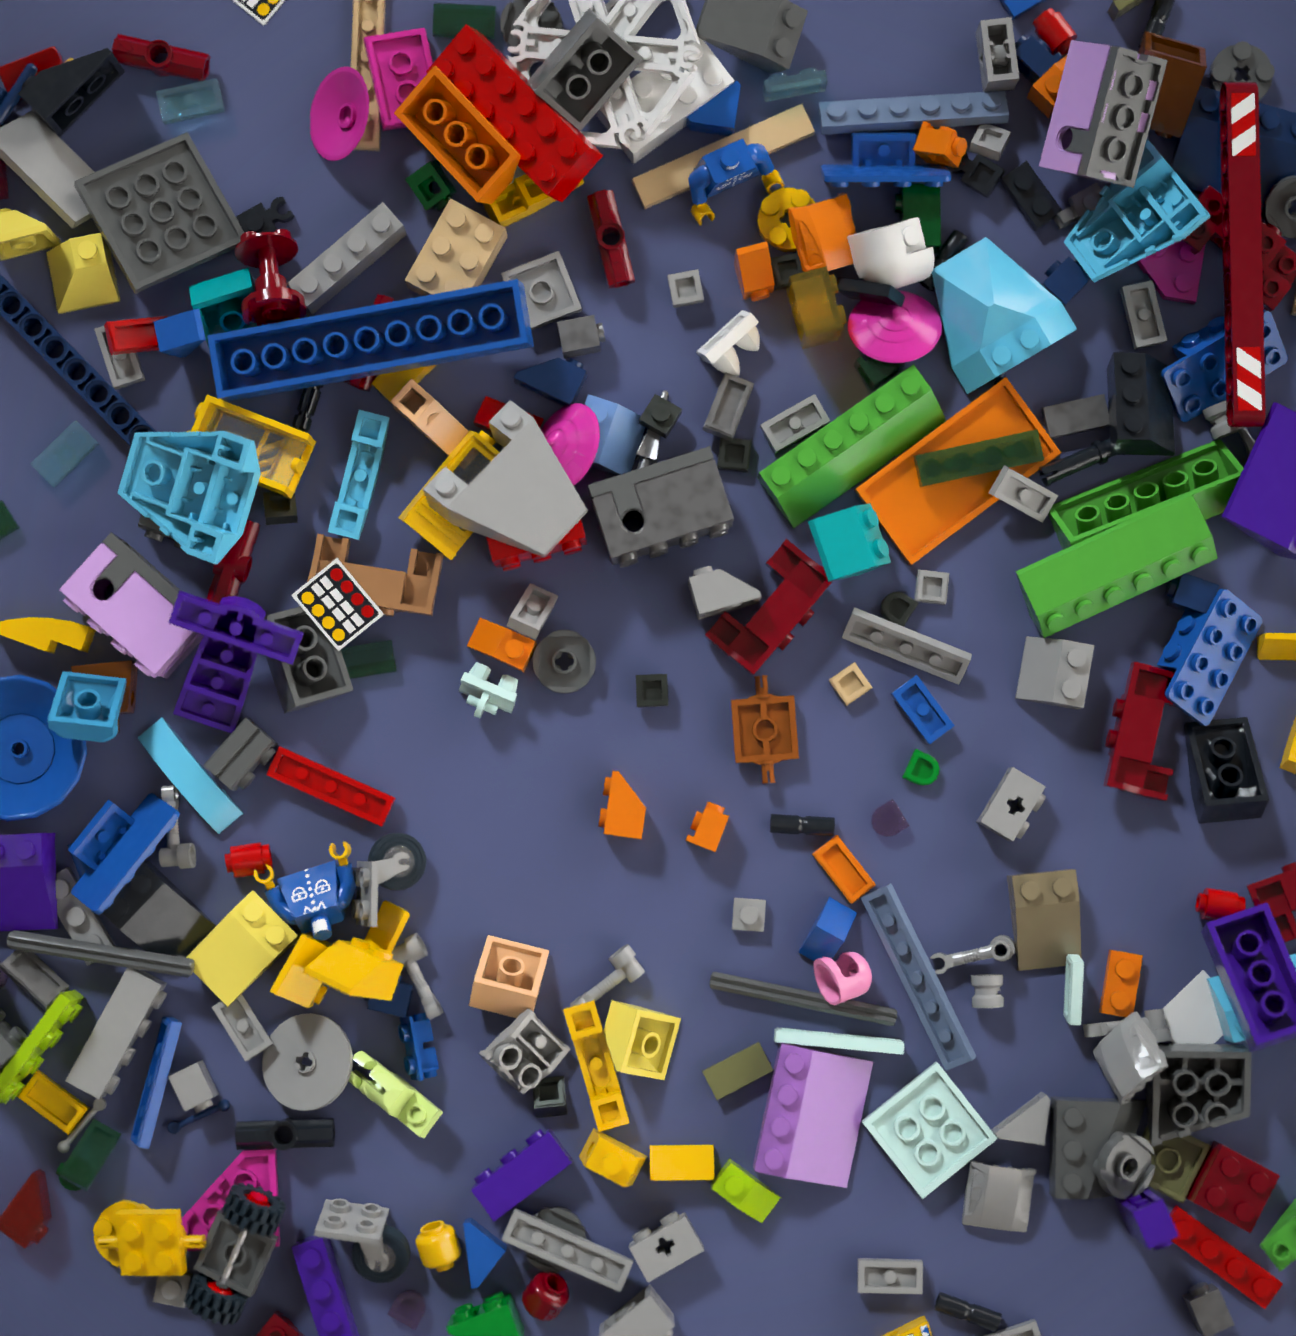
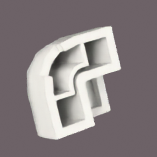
(892, 254)

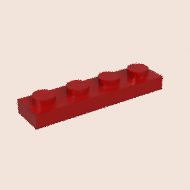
(331, 786)
(1224, 1259)

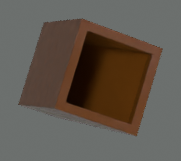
(1179, 84)

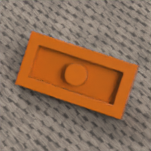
(1120, 983)

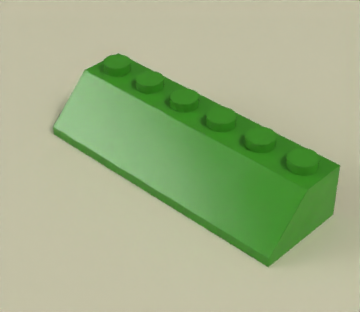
(852, 446)
(1206, 472)
(1116, 565)

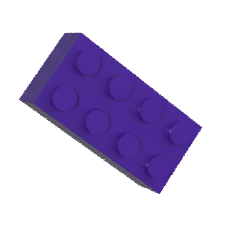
(1255, 974)

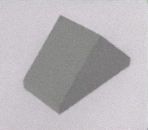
(1027, 1123)

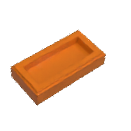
(843, 869)

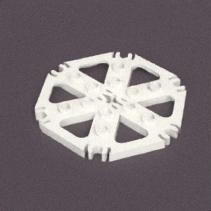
(658, 55)

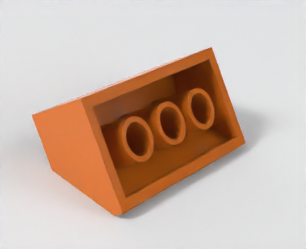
(459, 137)

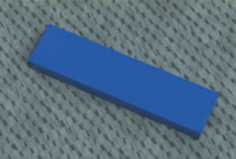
(155, 1082)

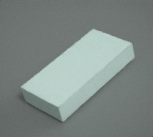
(1073, 989)

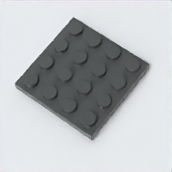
(160, 212)

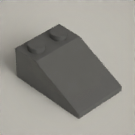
(754, 30)

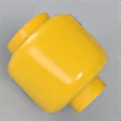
(438, 1246)

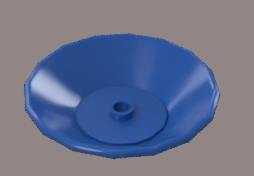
(48, 764)

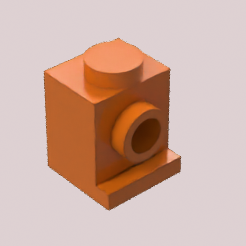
(940, 145)
(708, 827)

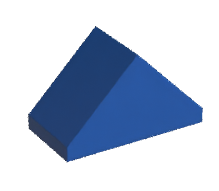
(718, 114)
(180, 333)
(828, 931)
(482, 1251)

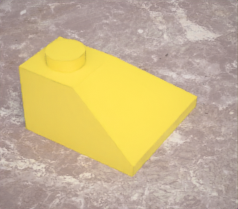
(23, 235)
(82, 273)
(640, 1039)

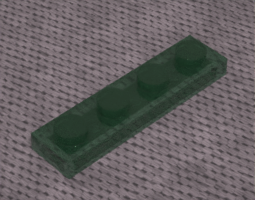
(978, 458)

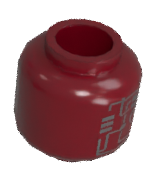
(545, 1296)

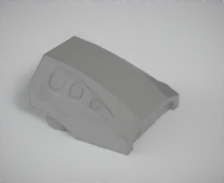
(525, 1052)
(1129, 1057)
(998, 1197)

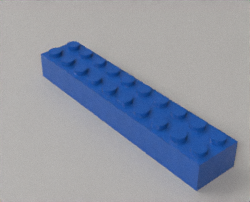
(371, 340)

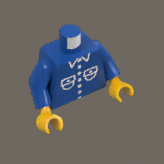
(726, 169)
(315, 895)

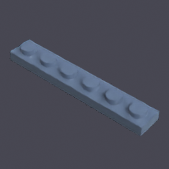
(911, 111)
(918, 977)

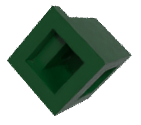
(421, 184)

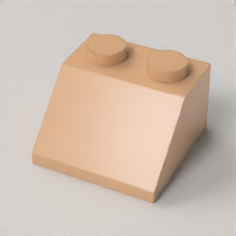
(508, 977)

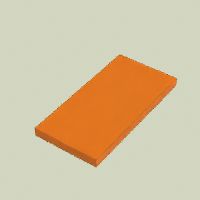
(927, 515)

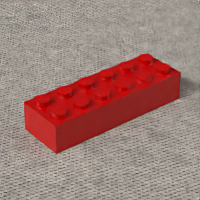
(550, 146)

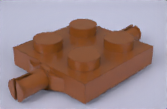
(764, 729)

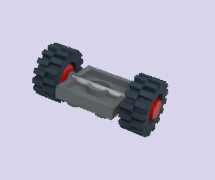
(235, 1254)

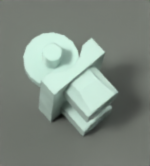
(486, 695)

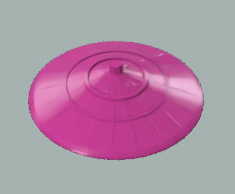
(339, 113)
(895, 332)
(574, 438)

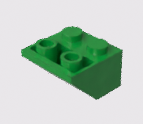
(492, 1318)

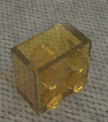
(815, 307)

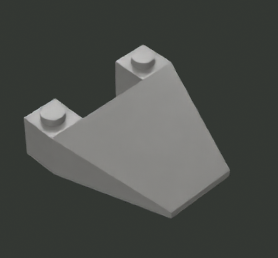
(518, 496)

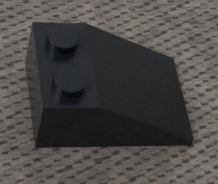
(70, 89)
(1224, 771)
(158, 914)

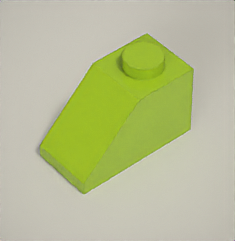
(744, 1191)

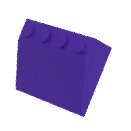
(1266, 490)
(28, 882)

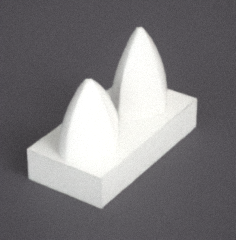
(720, 350)

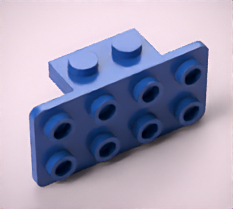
(884, 159)
(1200, 374)
(1208, 654)
(117, 846)

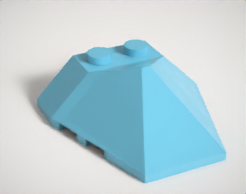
(1136, 220)
(994, 313)
(193, 487)

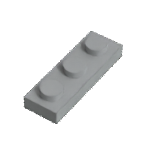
(75, 916)

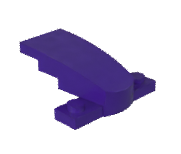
(226, 655)

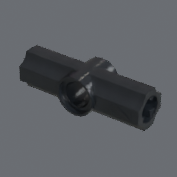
(264, 1134)

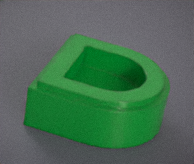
(921, 768)

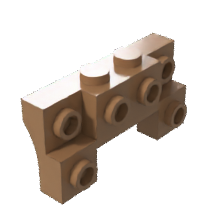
(387, 588)

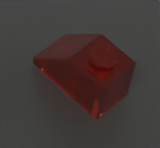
(28, 1212)

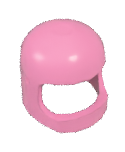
(842, 978)

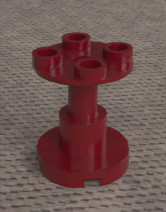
(272, 299)

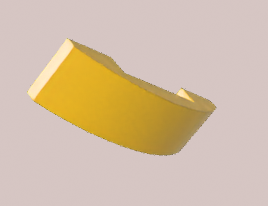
(596, 1065)

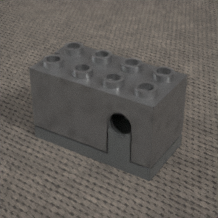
(672, 499)

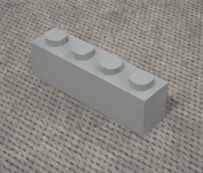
(348, 257)
(116, 1033)

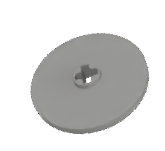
(302, 1085)

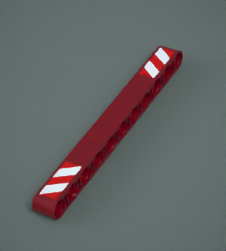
(1242, 254)

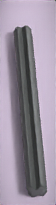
(100, 953)
(801, 998)

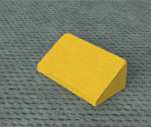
(1276, 646)
(390, 924)
(681, 1162)

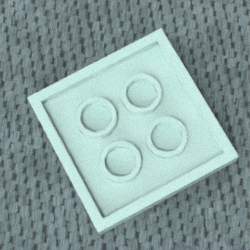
(929, 1129)

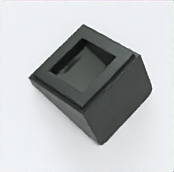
(550, 1097)

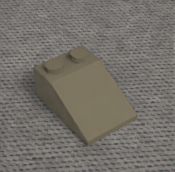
(1045, 917)

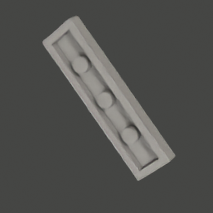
(907, 646)
(567, 1250)

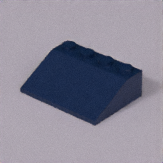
(1199, 149)

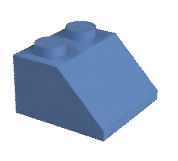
(618, 435)

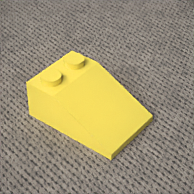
(241, 948)

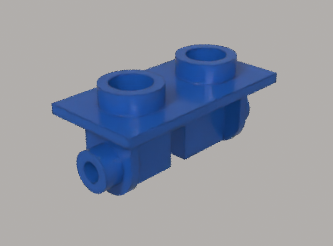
(413, 1035)

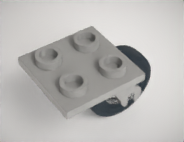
(393, 863)
(378, 1249)

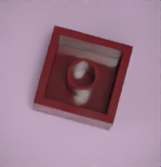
(1232, 1186)

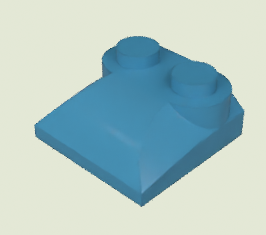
(87, 706)

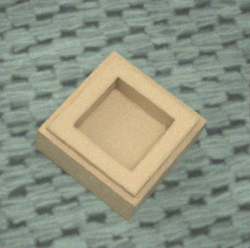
(850, 684)

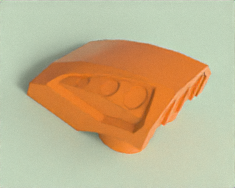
(822, 233)

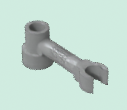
(176, 853)
(981, 953)
(407, 954)
(625, 966)
(1153, 1018)

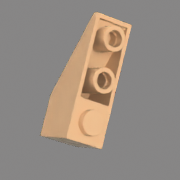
(429, 417)

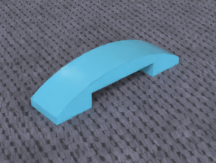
(360, 475)
(189, 776)

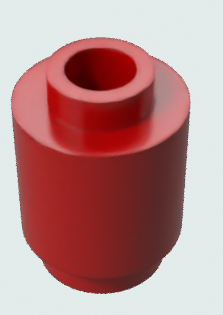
(1054, 31)
(247, 858)
(1218, 903)

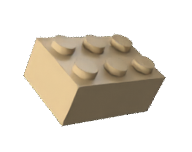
(456, 252)

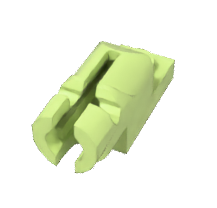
(395, 1095)

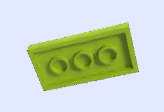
(44, 1035)

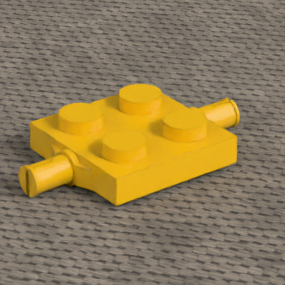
(151, 1242)

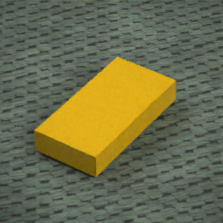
(53, 1102)

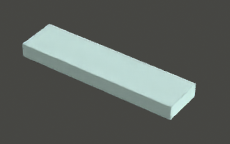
(838, 1040)

